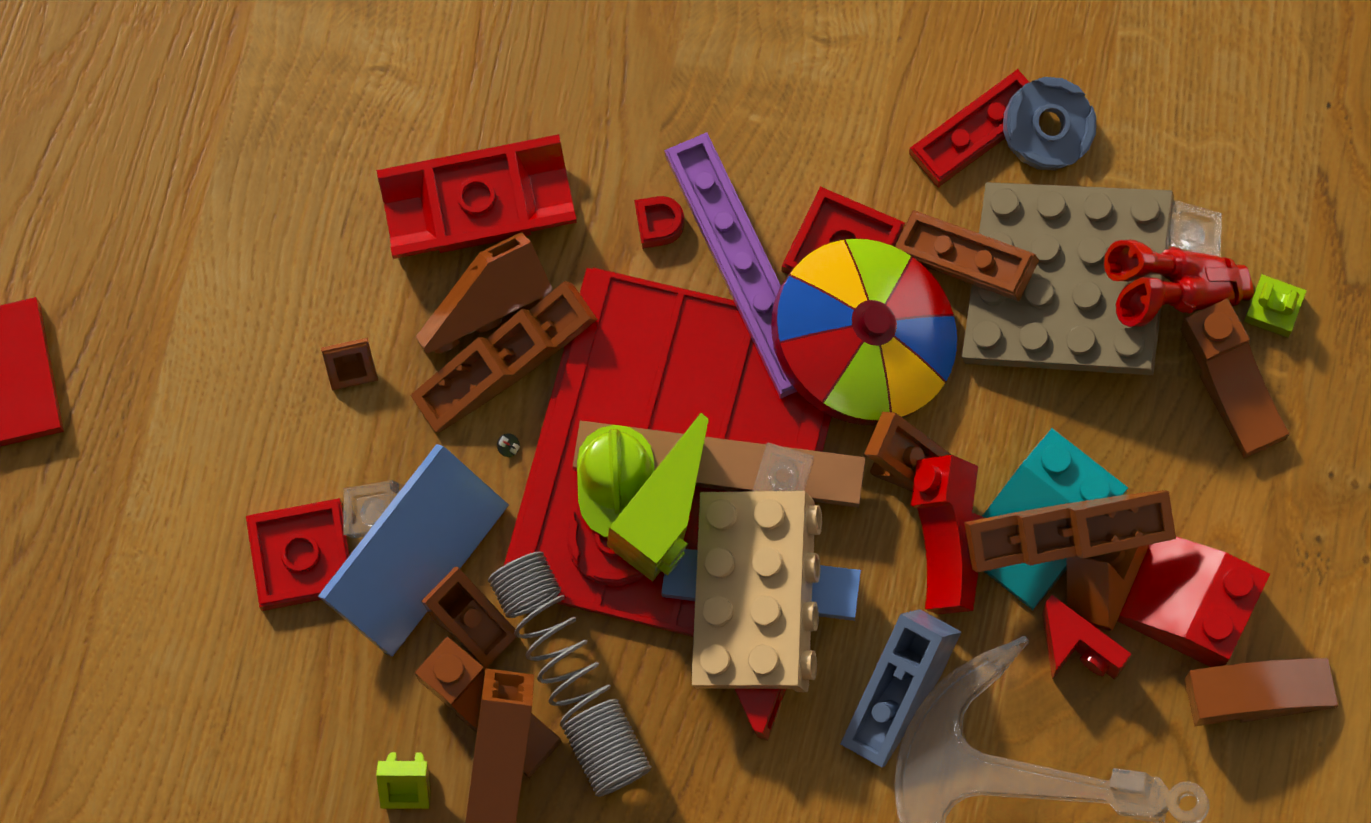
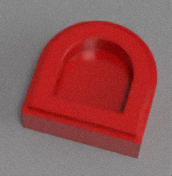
(659, 220)

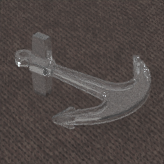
(942, 769)

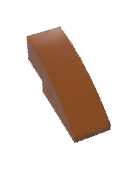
(1260, 690)

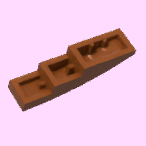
(503, 358)
(1070, 530)

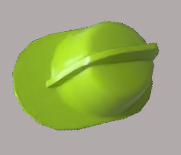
(610, 472)

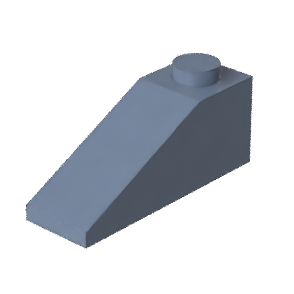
(899, 684)

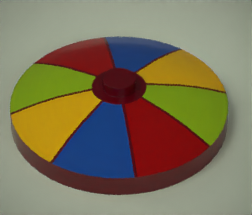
(864, 331)

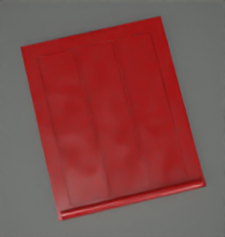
(654, 366)

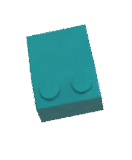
(1048, 477)

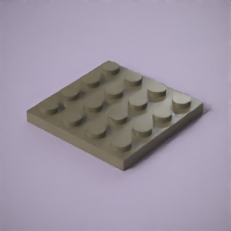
(1070, 301)

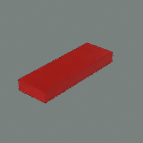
(967, 133)

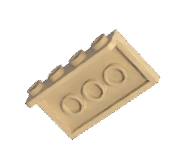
(756, 590)

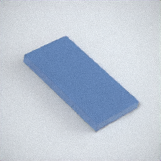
(411, 548)

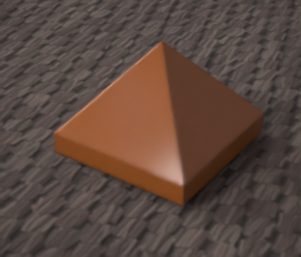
(349, 364)

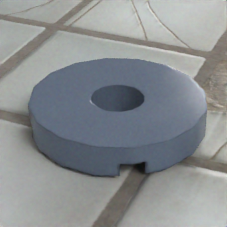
(1023, 128)

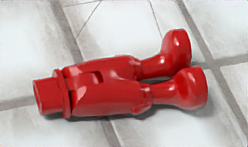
(1195, 279)

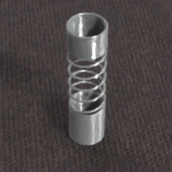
(598, 734)

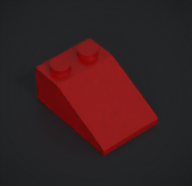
(1193, 599)

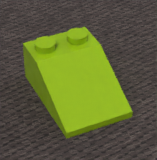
(655, 521)

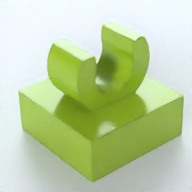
(1275, 306)
(403, 783)

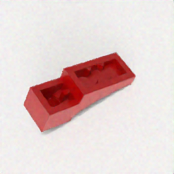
(945, 501)

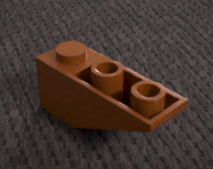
(491, 287)

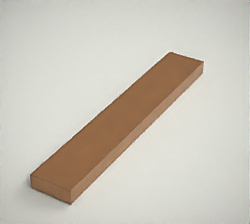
(735, 465)

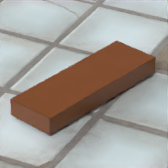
(967, 255)

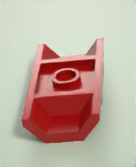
(476, 197)

